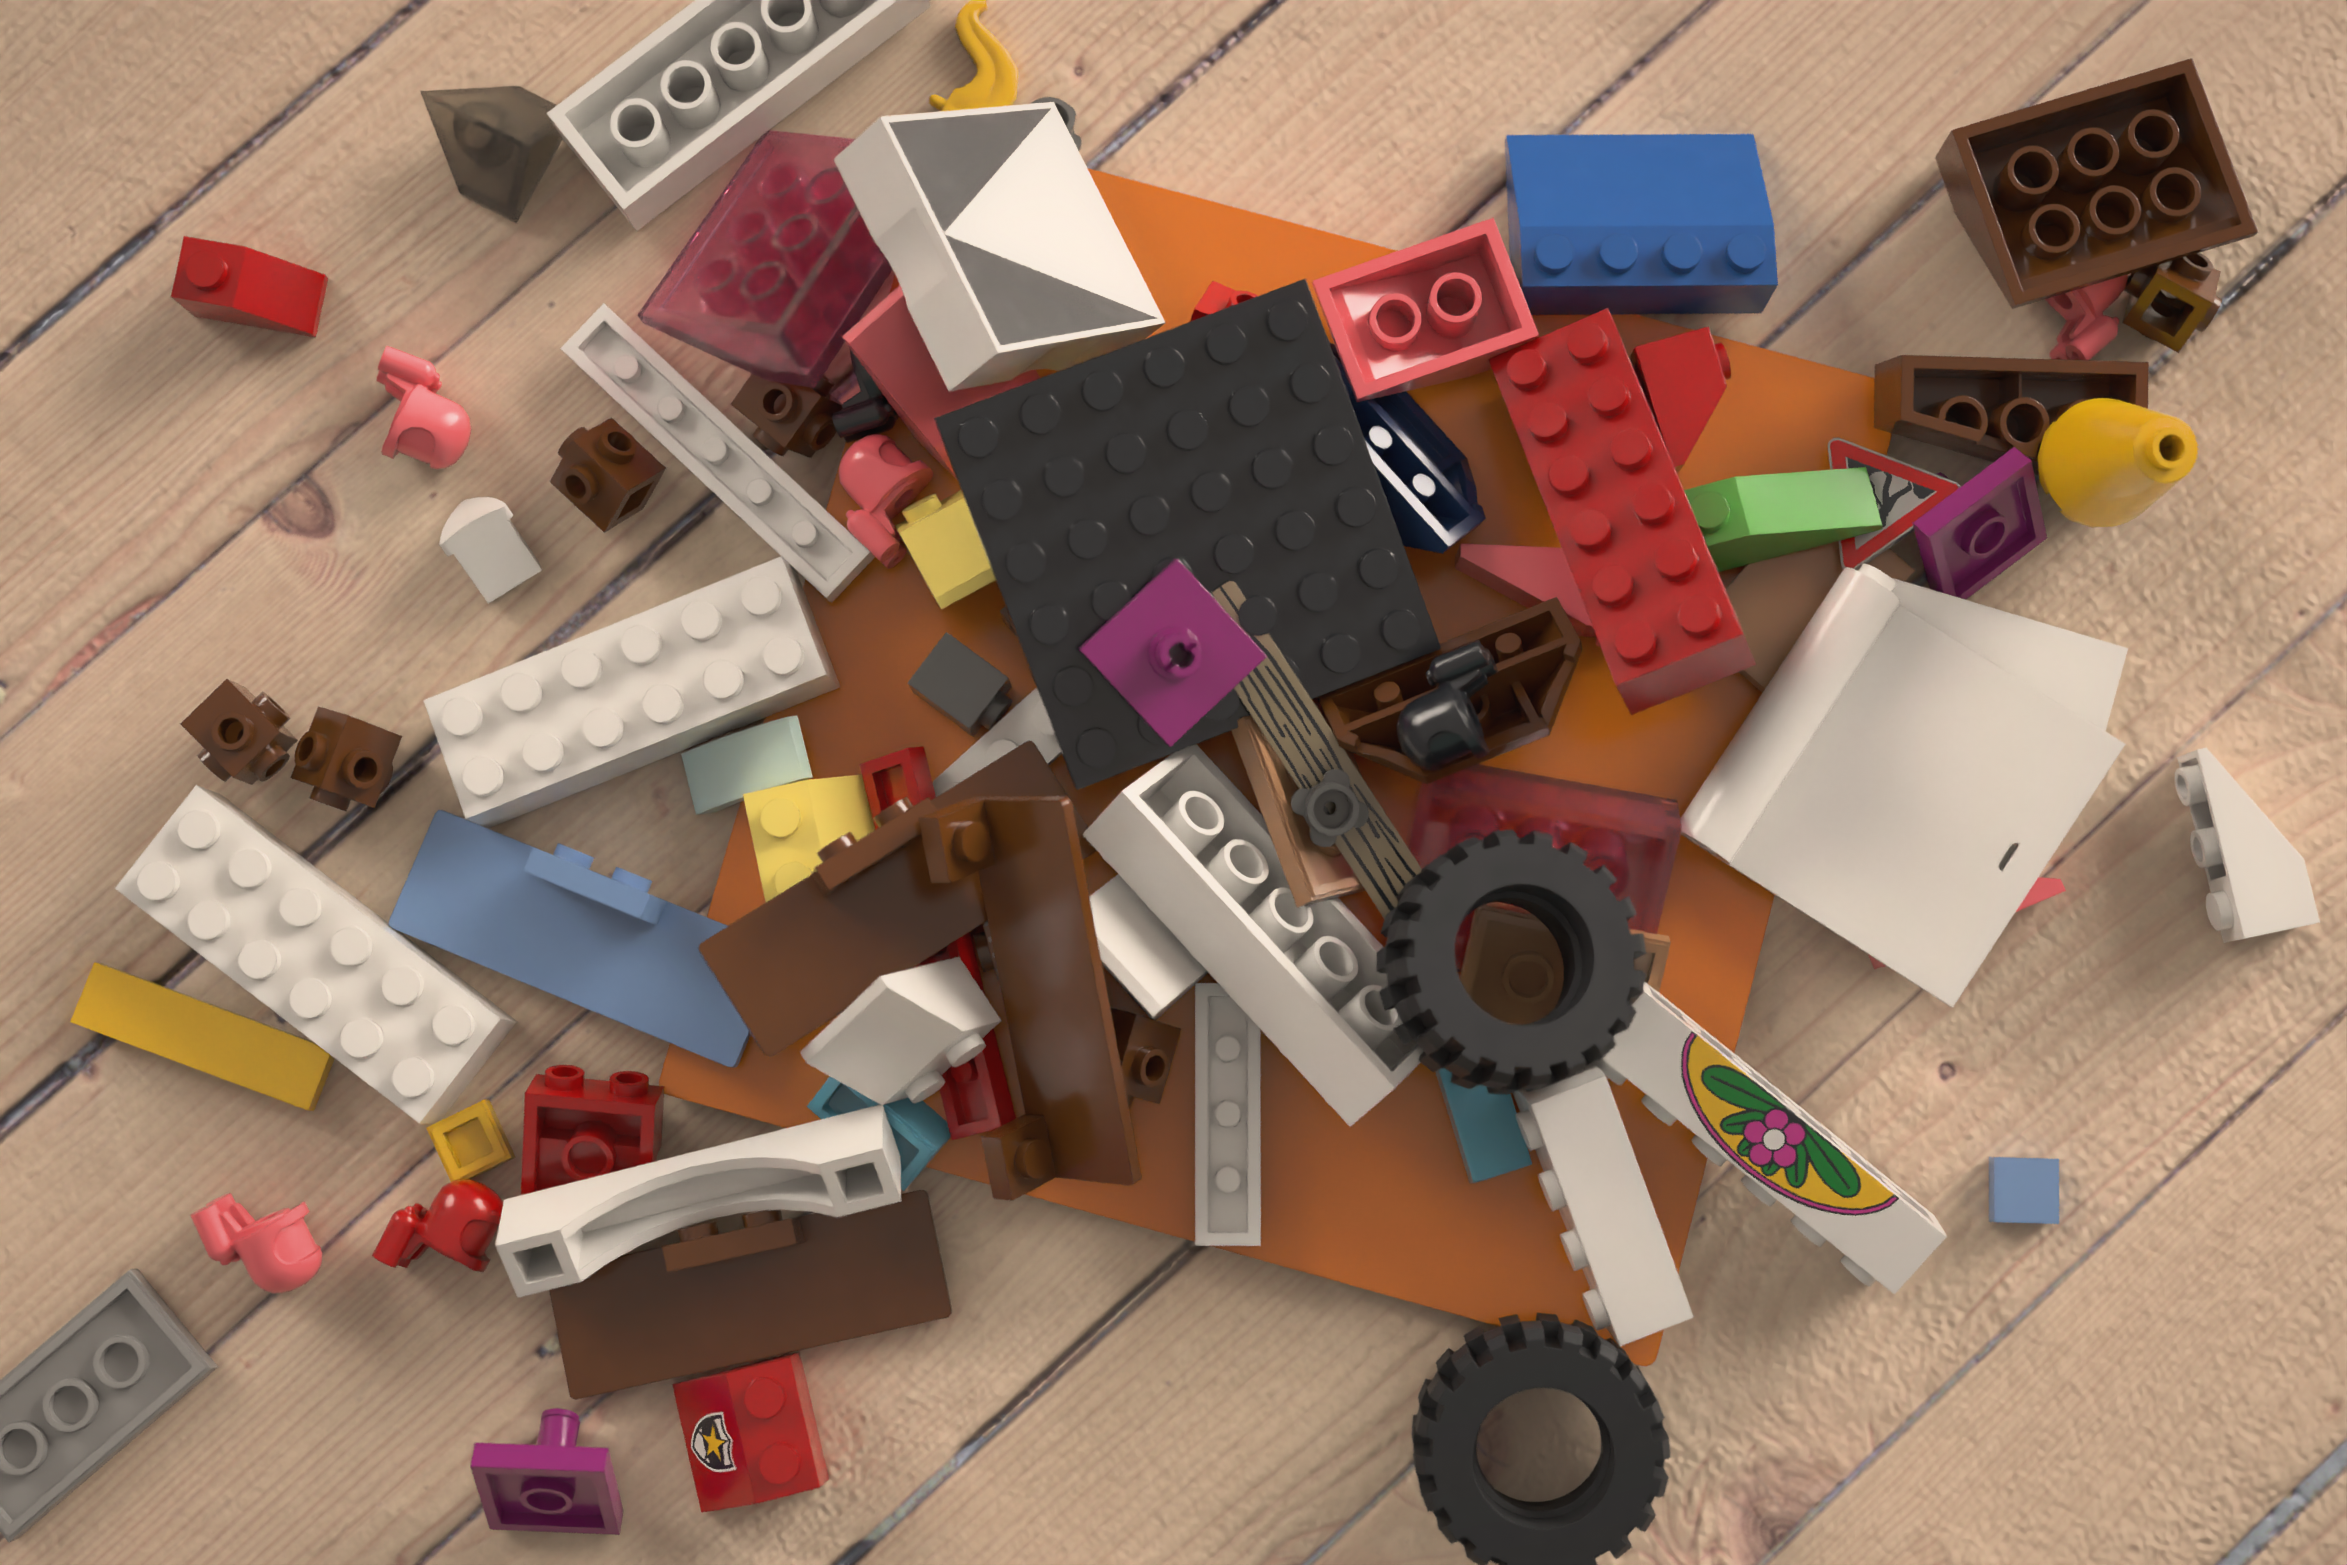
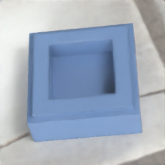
(2024, 1190)

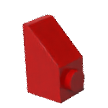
(248, 287)
(1682, 386)

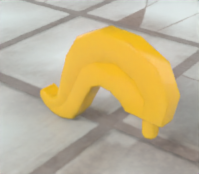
(996, 73)

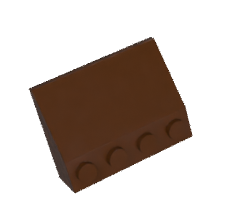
(2095, 184)

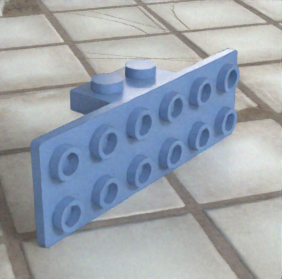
(570, 933)

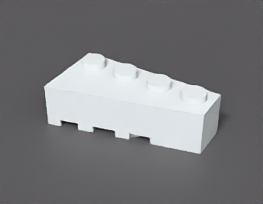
(1603, 1205)

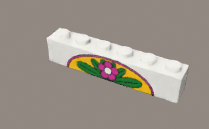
(1772, 1142)

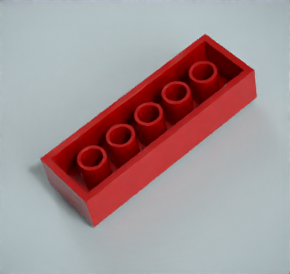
(1620, 513)

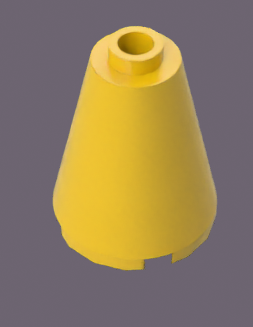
(2113, 460)

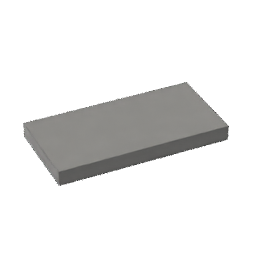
(90, 1396)

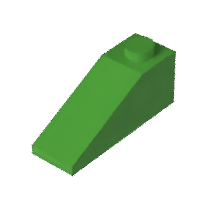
(1782, 513)

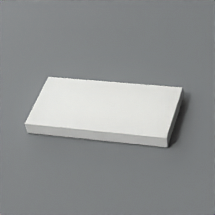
(2056, 661)

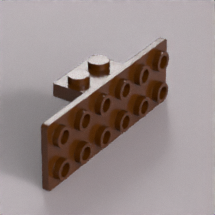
(861, 913)
(750, 1294)

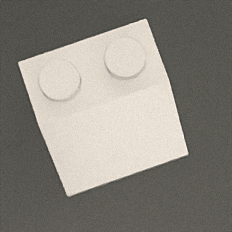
(1141, 949)
(905, 1033)

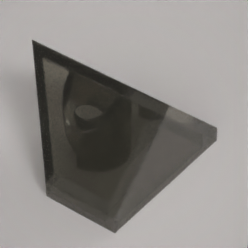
(494, 143)

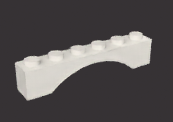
(813, 1167)

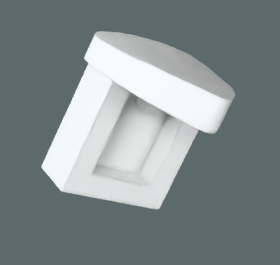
(488, 546)

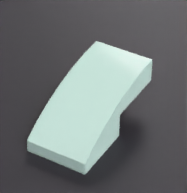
(746, 763)

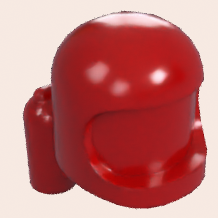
(455, 1225)

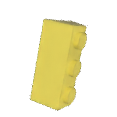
(945, 547)
(798, 821)

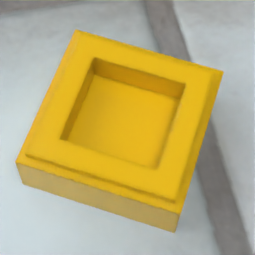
(471, 1141)

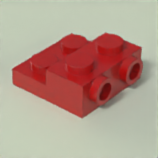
(587, 1126)

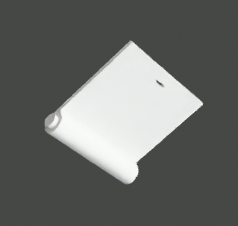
(1894, 783)

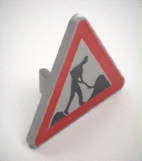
(1901, 496)

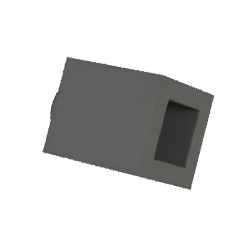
(962, 686)

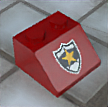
(751, 1433)

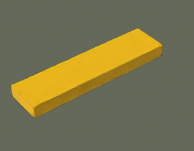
(203, 1036)

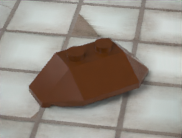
(1516, 706)

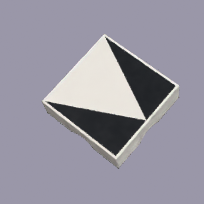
(997, 240)

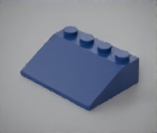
(1640, 224)

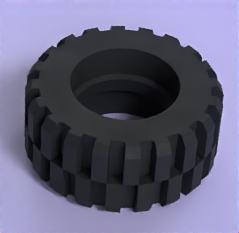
(1580, 916)
(1559, 1530)

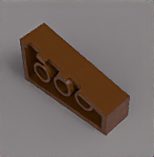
(1993, 402)

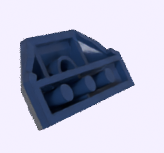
(1418, 469)

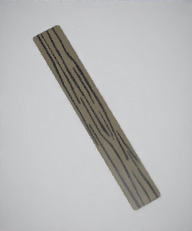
(1310, 750)

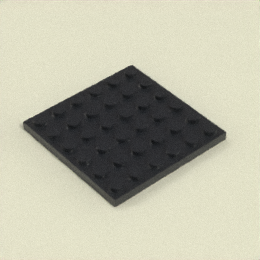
(1202, 450)

